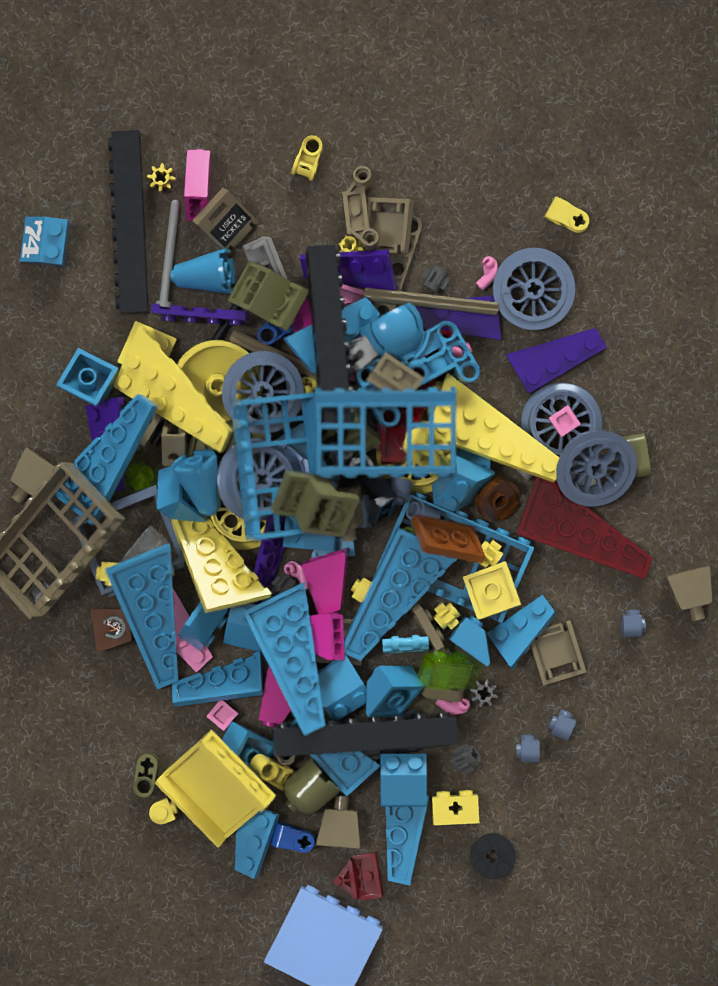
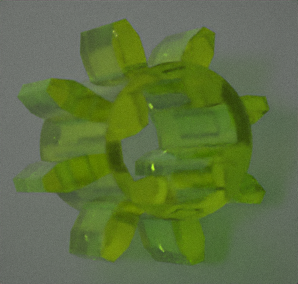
(139, 476)

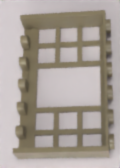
(25, 518)

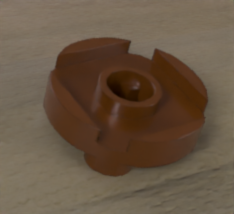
(497, 488)

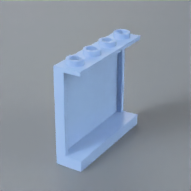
(323, 941)

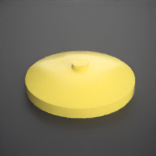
(207, 367)

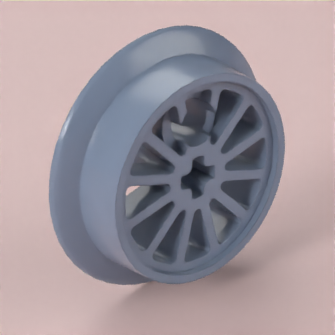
(550, 261)
(277, 362)
(555, 392)
(595, 467)
(228, 478)

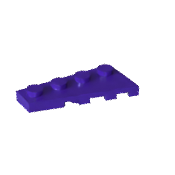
(364, 269)
(214, 317)
(466, 322)
(549, 360)
(101, 417)
(269, 555)

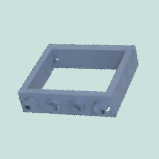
(124, 503)

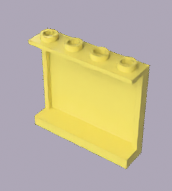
(214, 788)

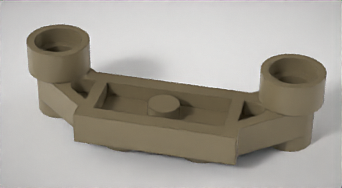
(357, 211)
(424, 620)

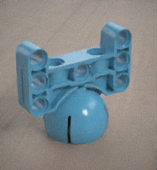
(403, 337)

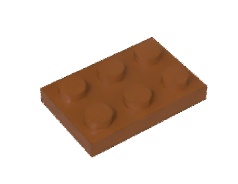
(448, 539)

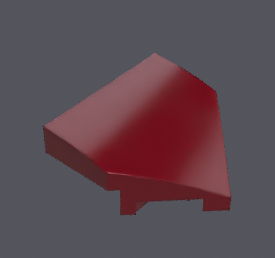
(361, 877)

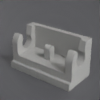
(264, 253)
(360, 353)

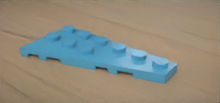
(110, 454)
(395, 588)
(147, 602)
(286, 641)

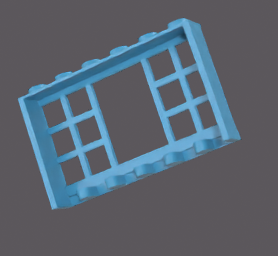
(386, 397)
(245, 460)
(453, 593)

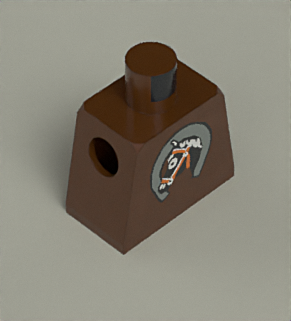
(110, 628)

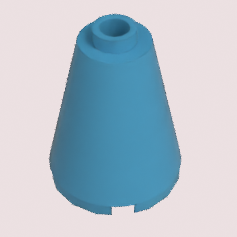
(206, 273)
(199, 480)

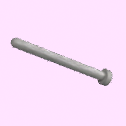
(169, 254)

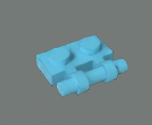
(405, 645)

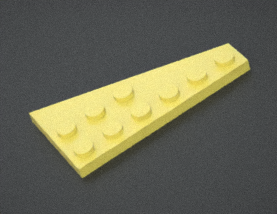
(158, 378)
(492, 435)
(216, 567)

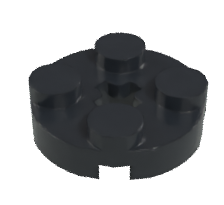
(483, 846)

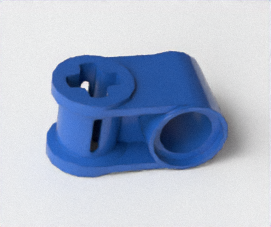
(277, 332)
(288, 836)

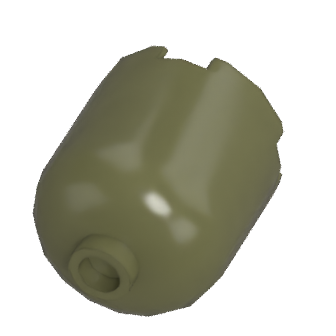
(309, 789)

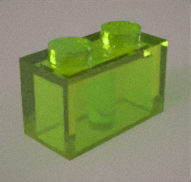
(445, 670)

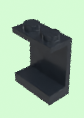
(377, 488)

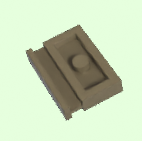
(393, 375)

